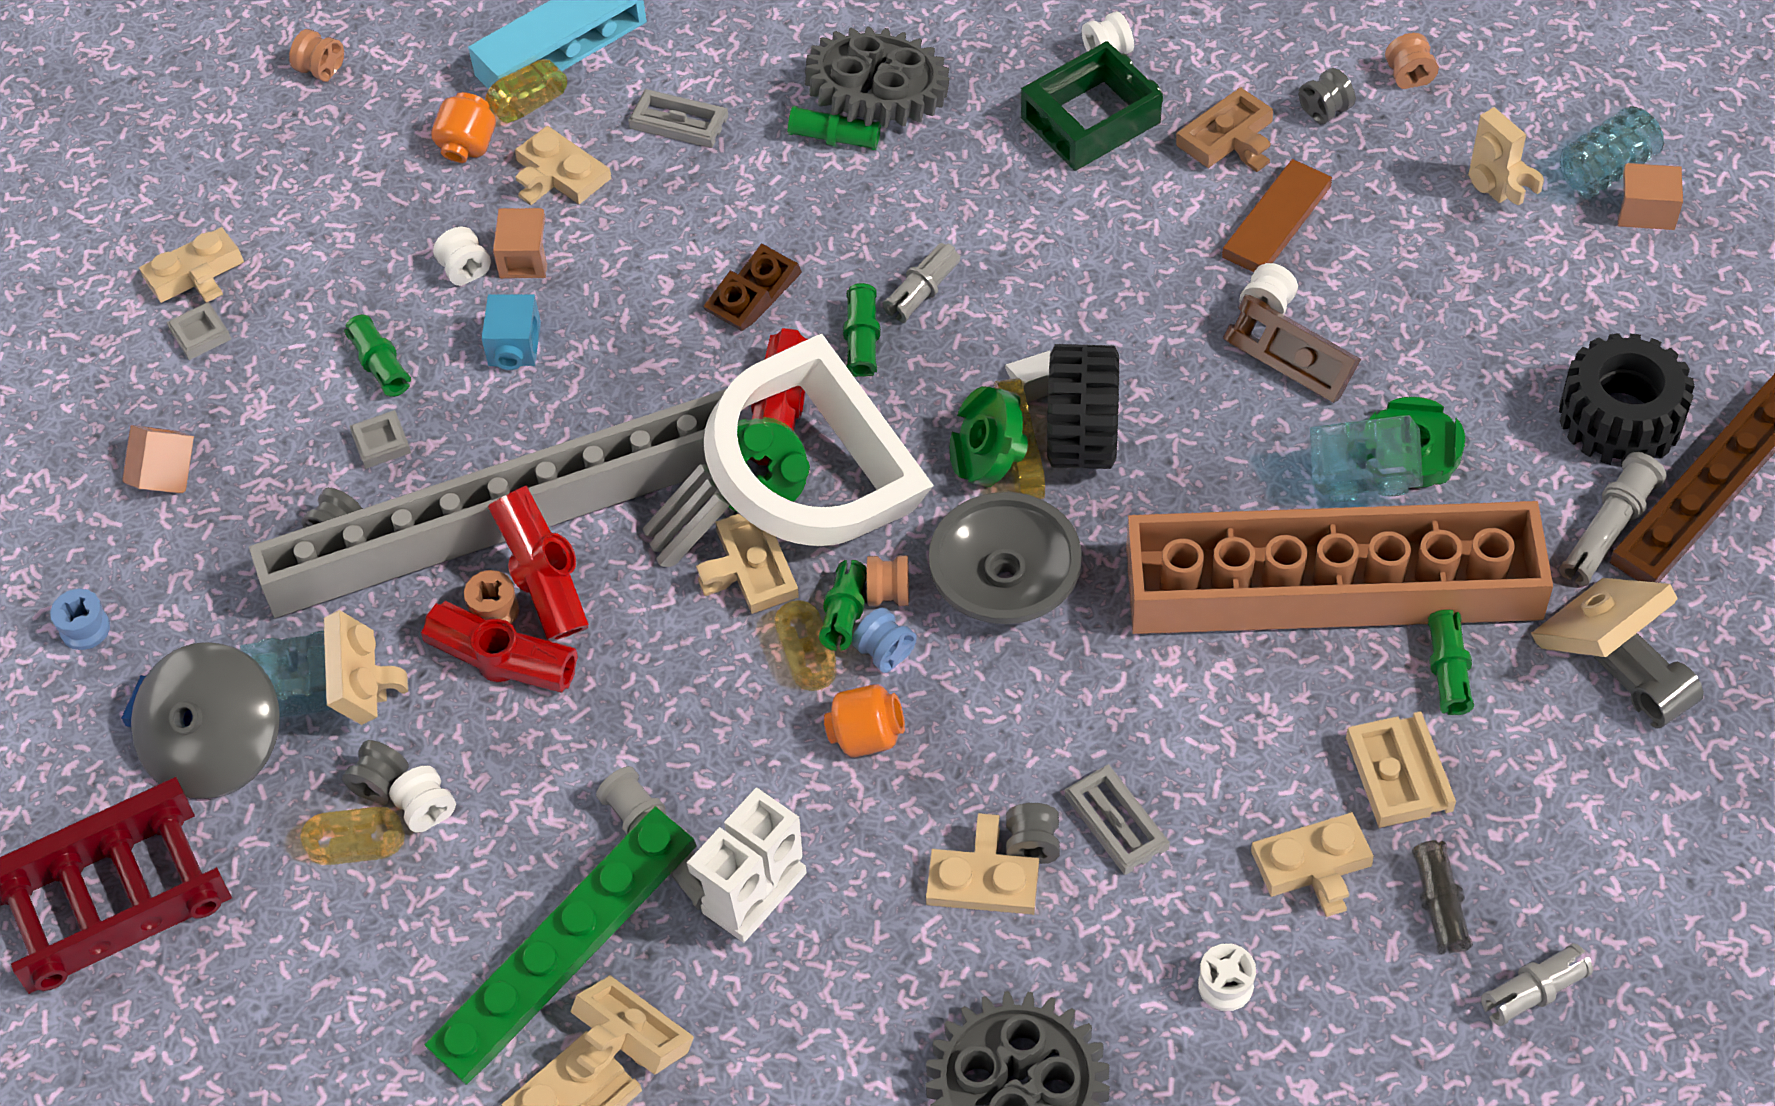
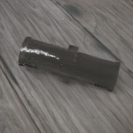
(1442, 897)

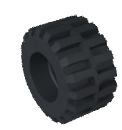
(1633, 369)
(1083, 406)

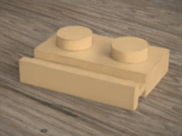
(1400, 769)
(570, 1084)

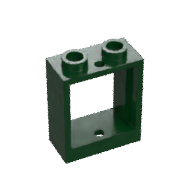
(1063, 133)

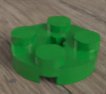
(1438, 432)
(988, 436)
(782, 445)

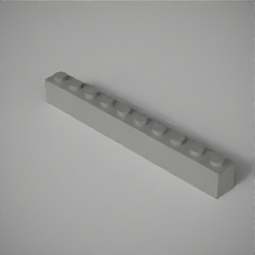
(454, 514)

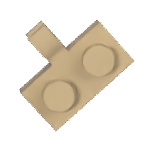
(1497, 160)
(559, 164)
(192, 266)
(753, 561)
(352, 677)
(1314, 857)
(983, 878)
(628, 1024)

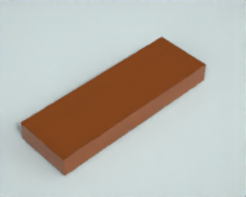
(1277, 216)

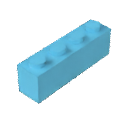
(554, 31)

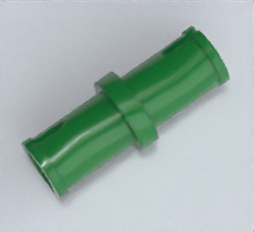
(833, 128)
(861, 330)
(377, 355)
(843, 605)
(1450, 662)

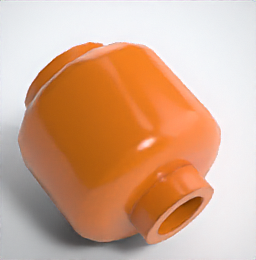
(463, 127)
(864, 720)

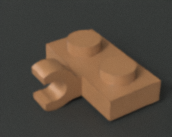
(1229, 127)

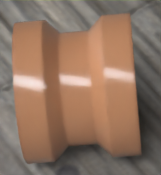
(316, 54)
(1411, 61)
(888, 580)
(491, 584)

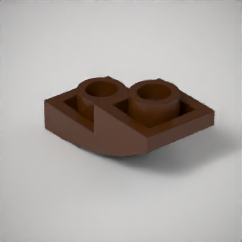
(747, 295)

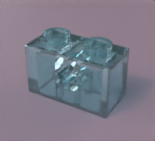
(1342, 446)
(295, 671)

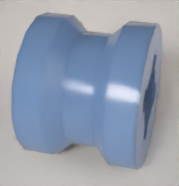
(75, 629)
(883, 639)

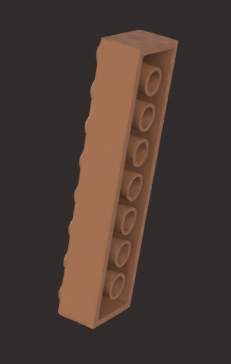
(1336, 567)

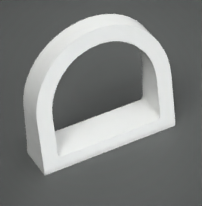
(855, 421)

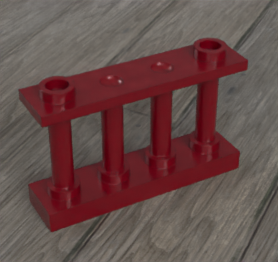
(101, 836)

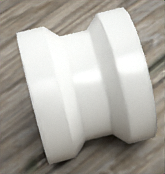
(1113, 29)
(461, 255)
(1273, 286)
(422, 798)
(1228, 964)

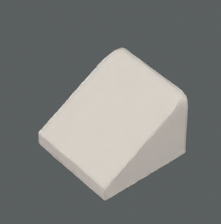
(1033, 374)

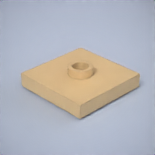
(1604, 616)

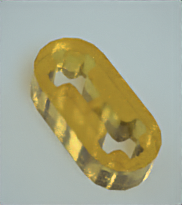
(526, 90)
(795, 648)
(352, 835)

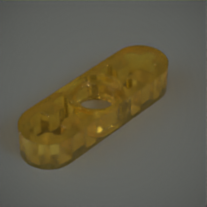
(1028, 473)

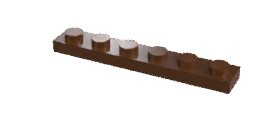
(1701, 492)

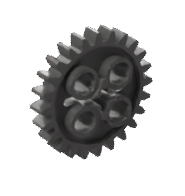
(903, 87)
(985, 1045)

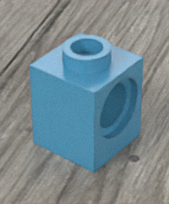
(511, 330)

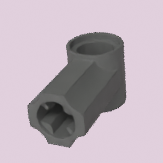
(1654, 684)

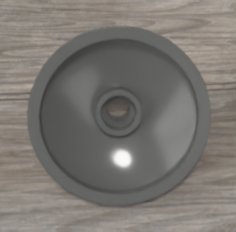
(1005, 535)
(231, 722)

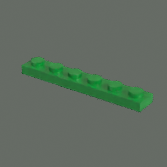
(560, 945)

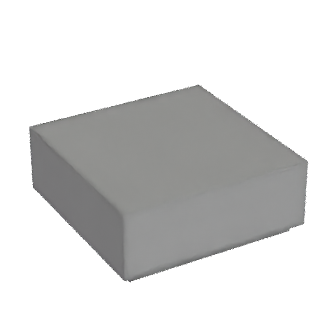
(198, 330)
(380, 439)

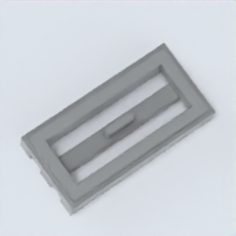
(676, 123)
(684, 509)
(1140, 853)

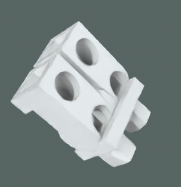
(749, 864)

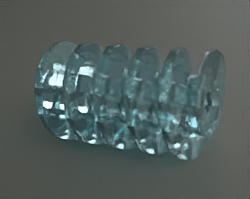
(1601, 154)

